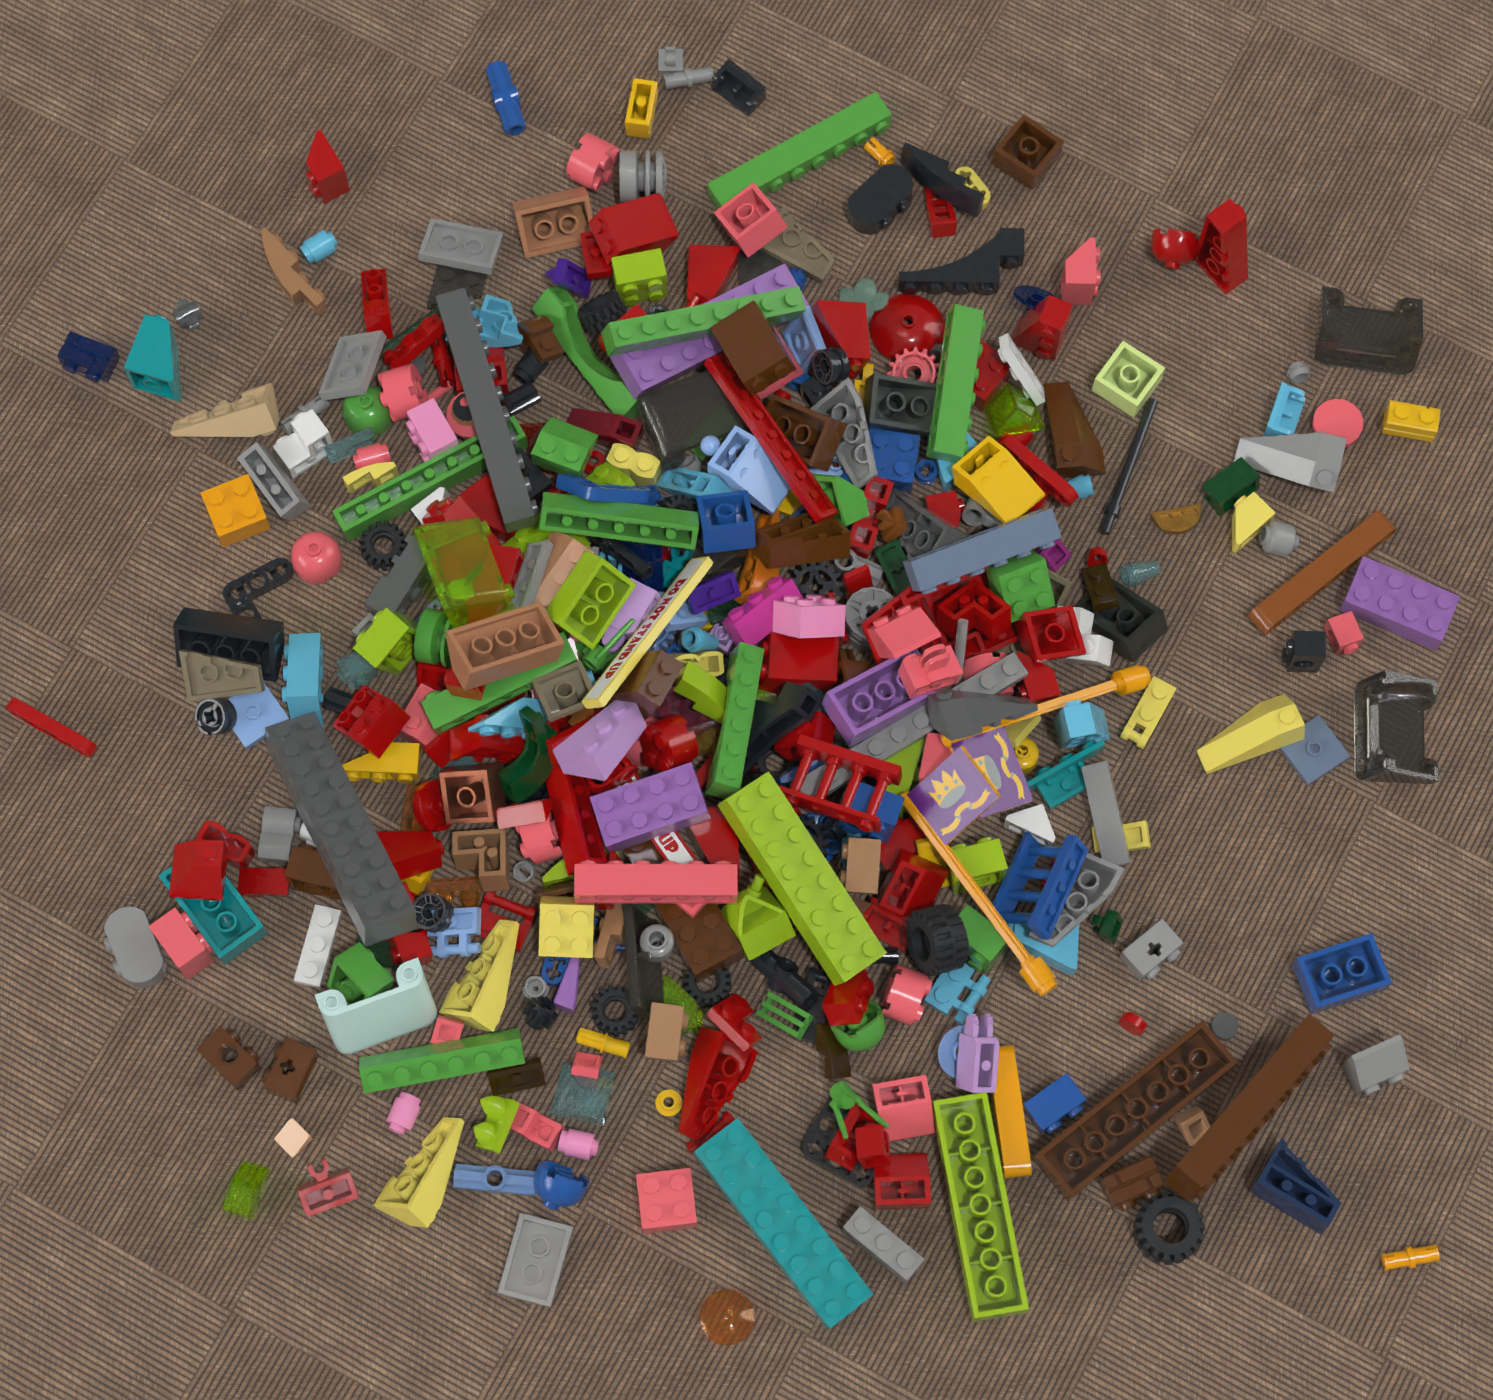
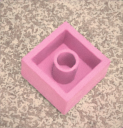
(430, 430)
(809, 617)

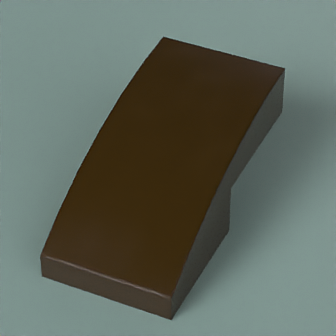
(836, 1056)

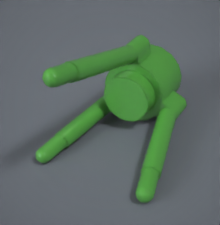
(597, 658)
(845, 1098)

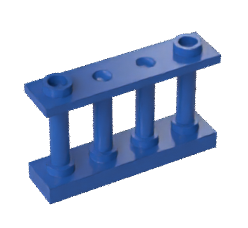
(1056, 889)

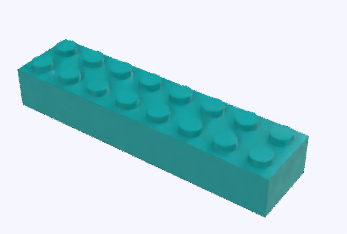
(782, 1224)

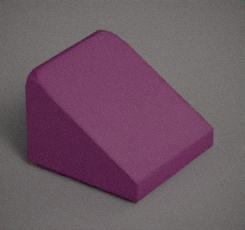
(1054, 555)

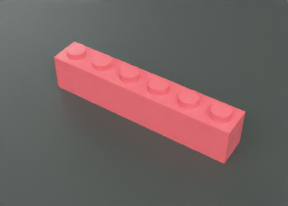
(656, 882)

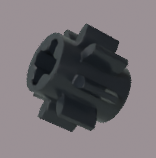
(540, 1013)

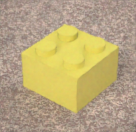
(566, 927)

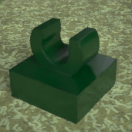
(1108, 926)

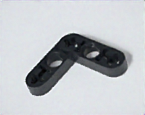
(245, 601)
(824, 1139)

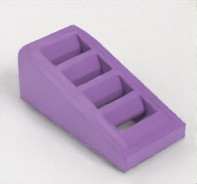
(567, 992)

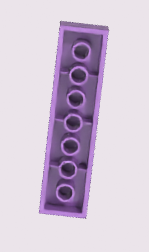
(657, 366)

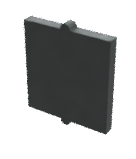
(755, 265)

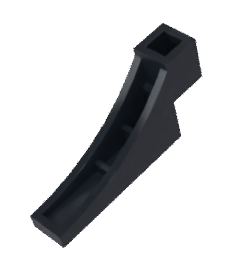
(972, 274)
(773, 721)

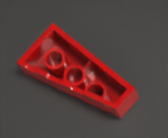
(1224, 246)

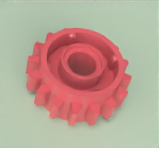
(915, 361)

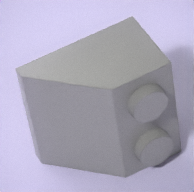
(1377, 1066)

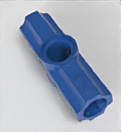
(505, 98)

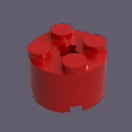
(668, 743)

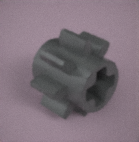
(187, 314)

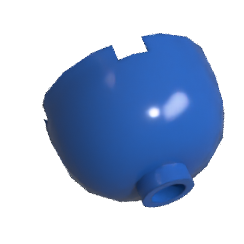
(558, 1185)

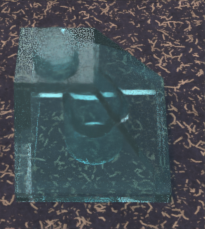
(583, 1097)

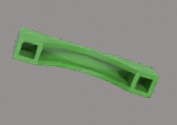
(609, 386)
(730, 755)

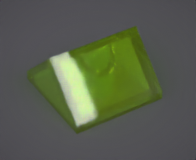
(1012, 413)

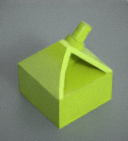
(758, 920)

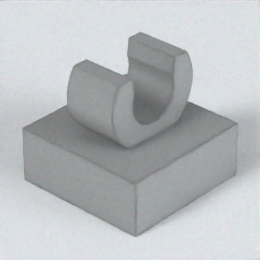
(670, 60)

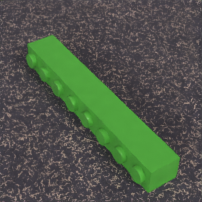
(805, 150)
(695, 321)
(416, 484)

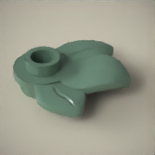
(865, 292)

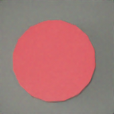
(1339, 419)

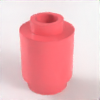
(371, 455)

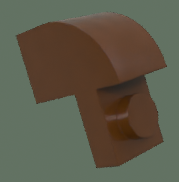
(540, 338)

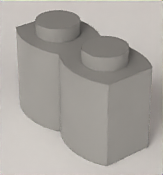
(278, 834)

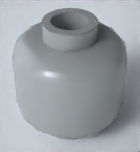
(1278, 538)
(660, 935)

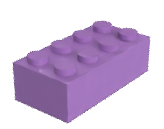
(1400, 603)
(871, 701)
(650, 807)

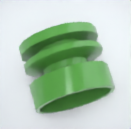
(430, 638)

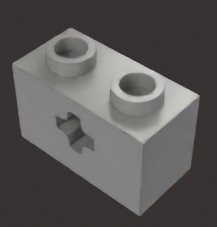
(1157, 937)

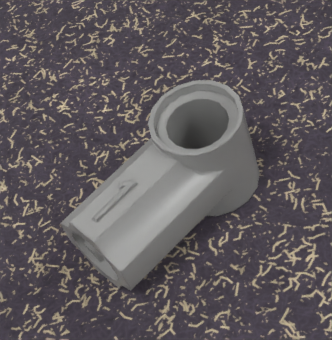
(976, 515)
(857, 561)

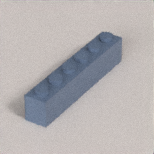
(981, 550)

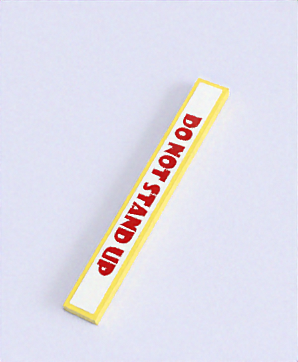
(647, 632)

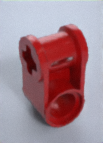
(623, 772)

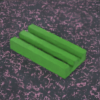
(767, 1005)

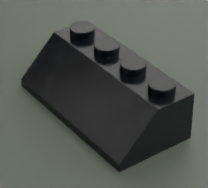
(231, 637)

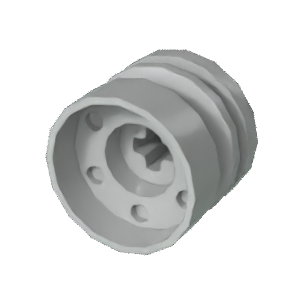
(641, 176)
(858, 606)

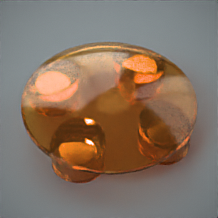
(727, 1317)

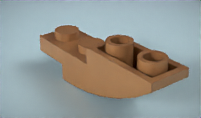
(288, 274)
(611, 934)

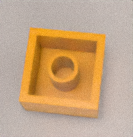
(235, 510)

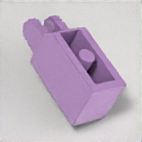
(637, 607)
(977, 1056)

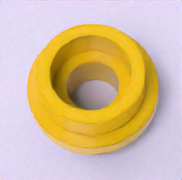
(668, 1111)

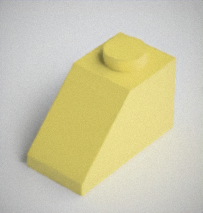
(1248, 518)

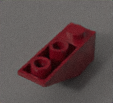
(609, 426)

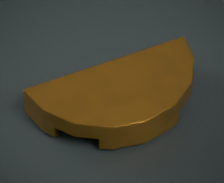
(1178, 519)

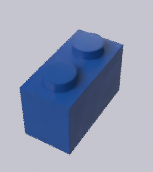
(1054, 1104)

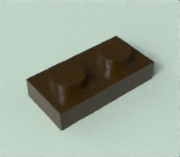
(1099, 587)
(517, 1077)

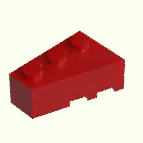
(1044, 328)
(473, 745)

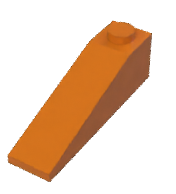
(755, 572)

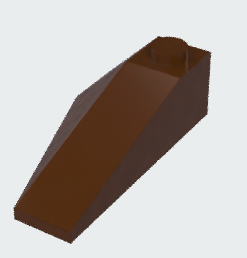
(1072, 439)

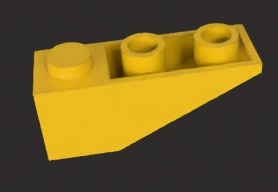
(398, 763)

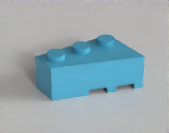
(304, 675)
(1080, 724)

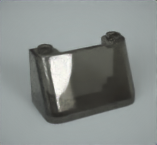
(1368, 336)
(685, 413)
(1391, 728)

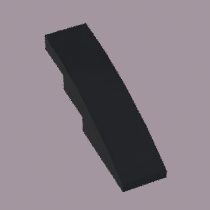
(946, 184)

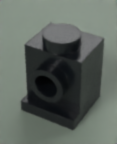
(813, 391)

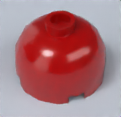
(1174, 248)

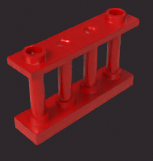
(837, 758)

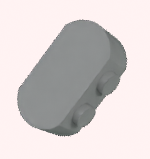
(134, 947)

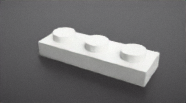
(1021, 370)
(317, 946)

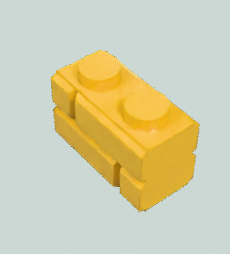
(641, 108)
(1411, 421)

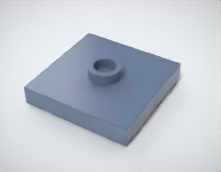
(1315, 754)

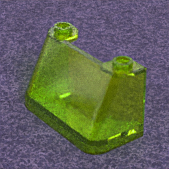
(464, 570)

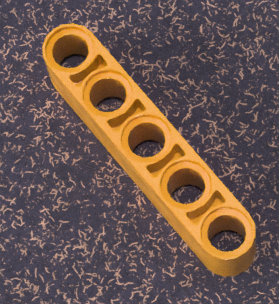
(1010, 1117)

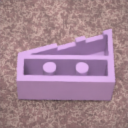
(601, 742)

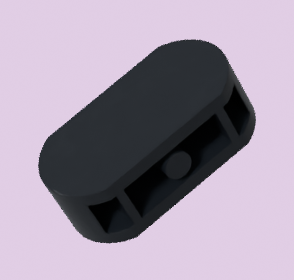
(880, 199)

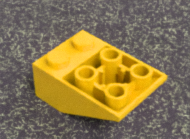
(996, 481)

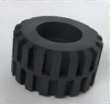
(937, 939)
(1152, 1244)

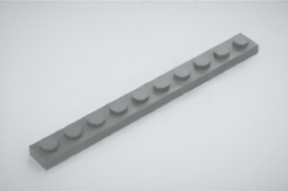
(917, 723)

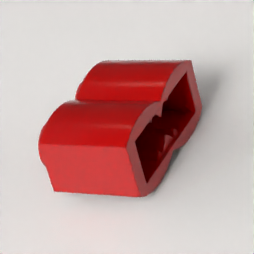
(240, 850)

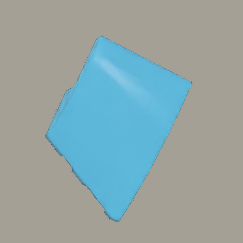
(497, 323)

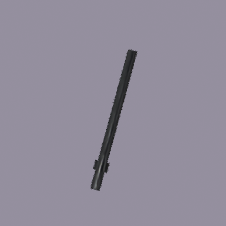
(1113, 508)

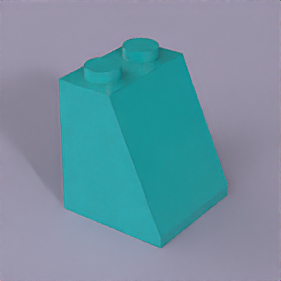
(154, 359)

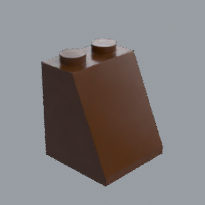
(753, 348)
(649, 681)

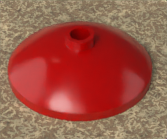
(892, 335)

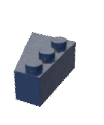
(1295, 1190)

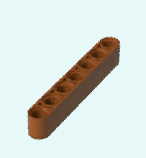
(1322, 572)

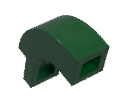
(534, 764)

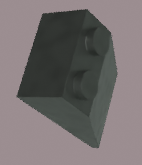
(898, 404)
(1131, 625)

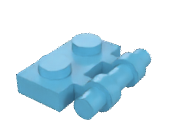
(949, 987)

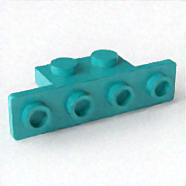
(1065, 779)

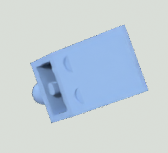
(749, 471)

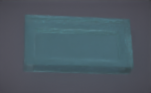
(347, 446)

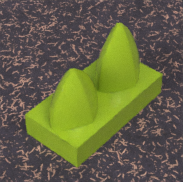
(494, 1130)

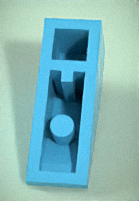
(691, 483)

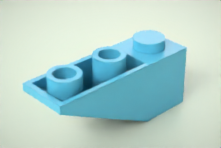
(507, 719)

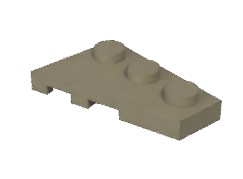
(799, 250)
(218, 677)

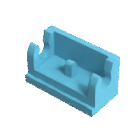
(1285, 411)

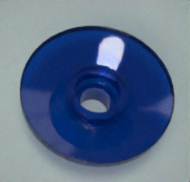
(1030, 295)

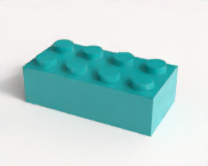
(226, 924)

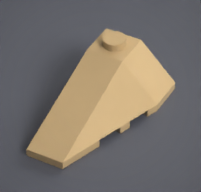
(246, 417)

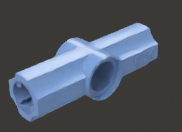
(477, 1177)

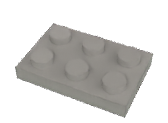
(461, 246)
(352, 365)
(535, 1260)

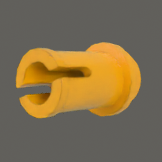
(879, 152)

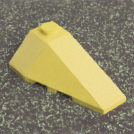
(1257, 732)
(484, 988)
(421, 1186)

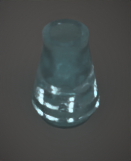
(1138, 572)

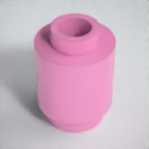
(403, 1113)
(578, 1144)

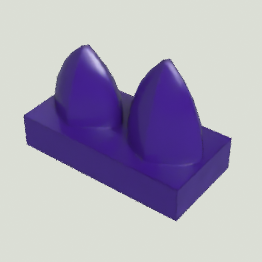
(570, 277)
(713, 592)

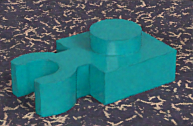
(673, 568)

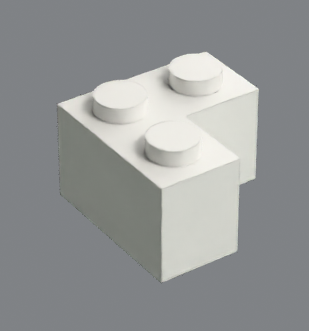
(303, 446)
(1097, 647)

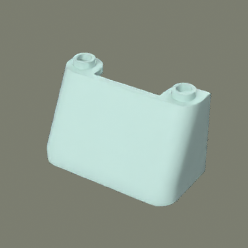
(382, 1015)

